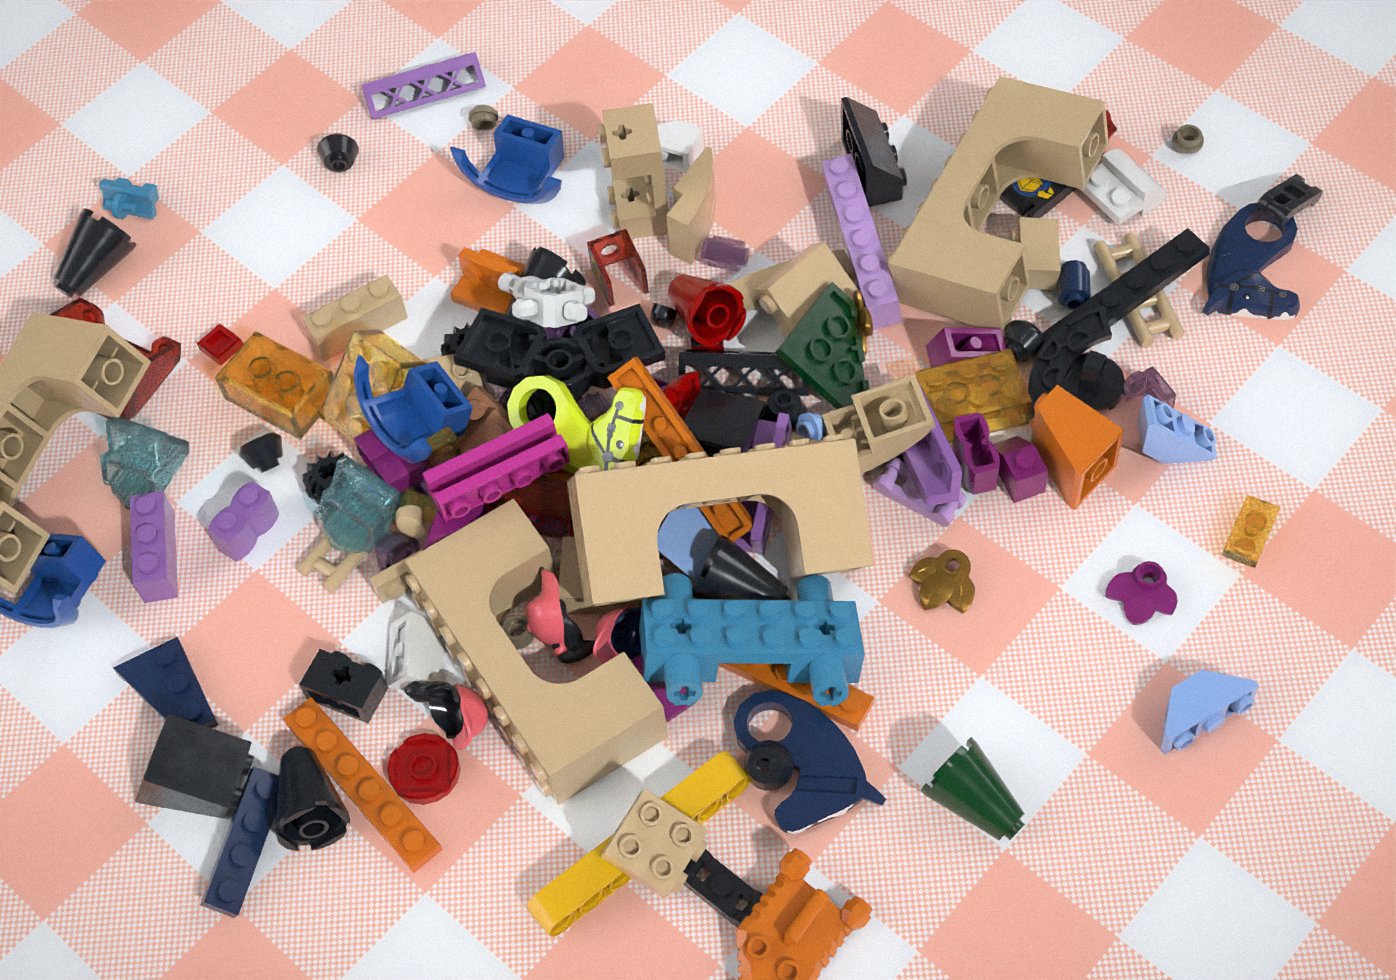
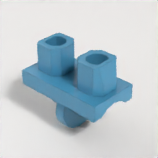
(129, 199)

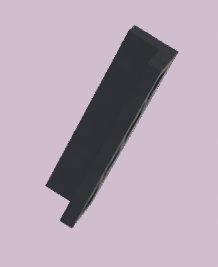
(738, 359)

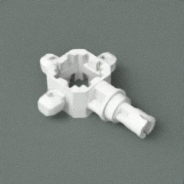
(547, 301)

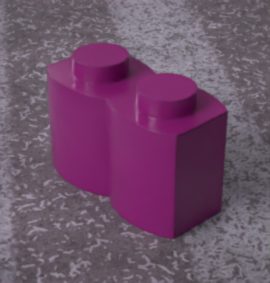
(975, 453)
(387, 464)

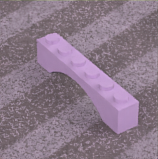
(862, 240)

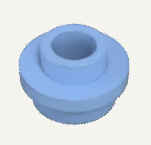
(811, 426)

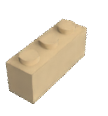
(366, 308)

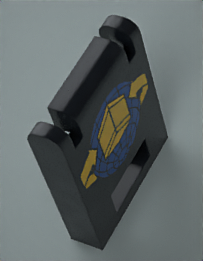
(1037, 193)

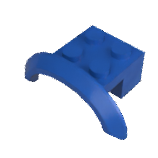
(522, 162)
(413, 413)
(59, 583)

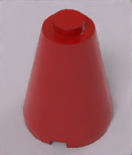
(707, 308)

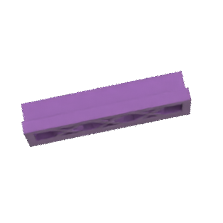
(420, 74)
(766, 432)
(934, 466)

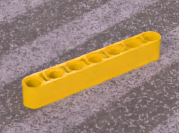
(594, 879)

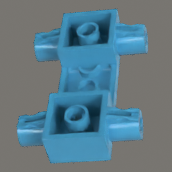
(811, 635)

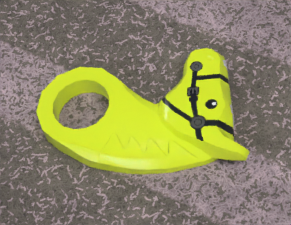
(605, 441)

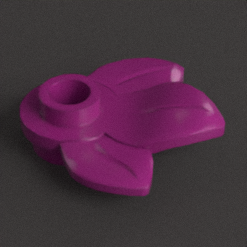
(1140, 597)

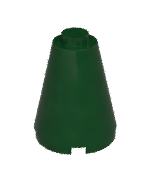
(976, 792)

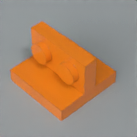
(480, 280)

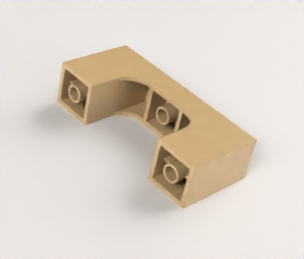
(1014, 136)
(45, 378)
(807, 485)
(561, 731)

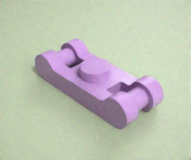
(909, 495)

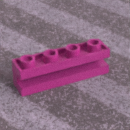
(496, 467)

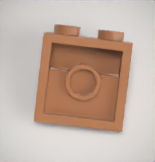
(486, 420)

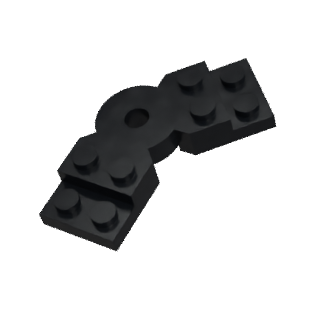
(516, 349)

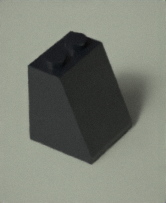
(724, 420)
(195, 769)

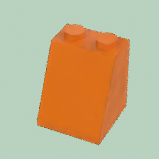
(1074, 443)

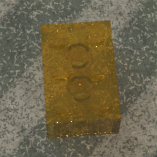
(387, 373)
(276, 384)
(981, 385)

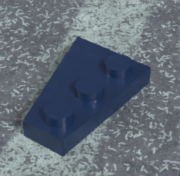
(168, 683)

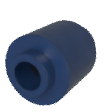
(1073, 284)

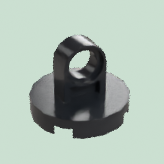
(1095, 381)

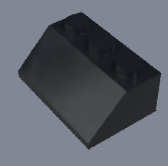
(873, 155)

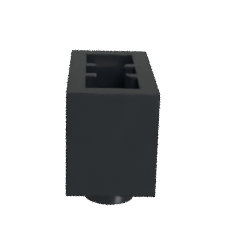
(344, 685)

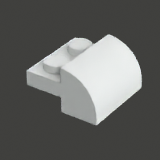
(1123, 187)

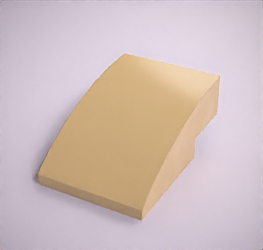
(693, 209)
(883, 421)

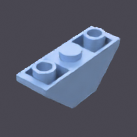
(1173, 435)
(1203, 705)

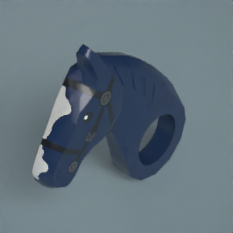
(1236, 266)
(829, 767)

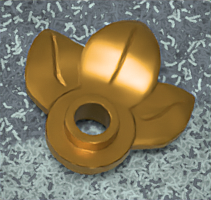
(863, 321)
(944, 585)

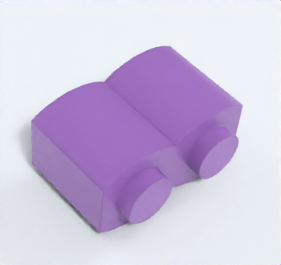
(241, 523)

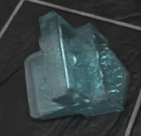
(139, 459)
(357, 507)

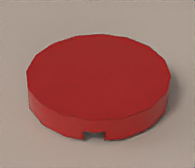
(423, 769)

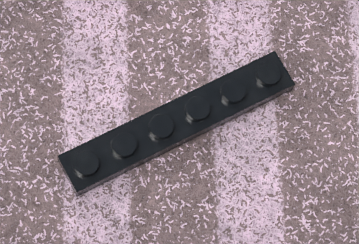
(1143, 279)

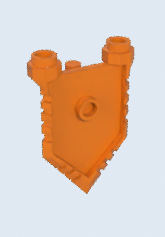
(795, 926)

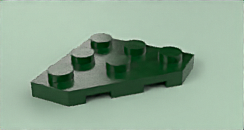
(828, 348)

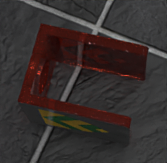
(624, 250)

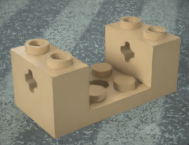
(636, 170)

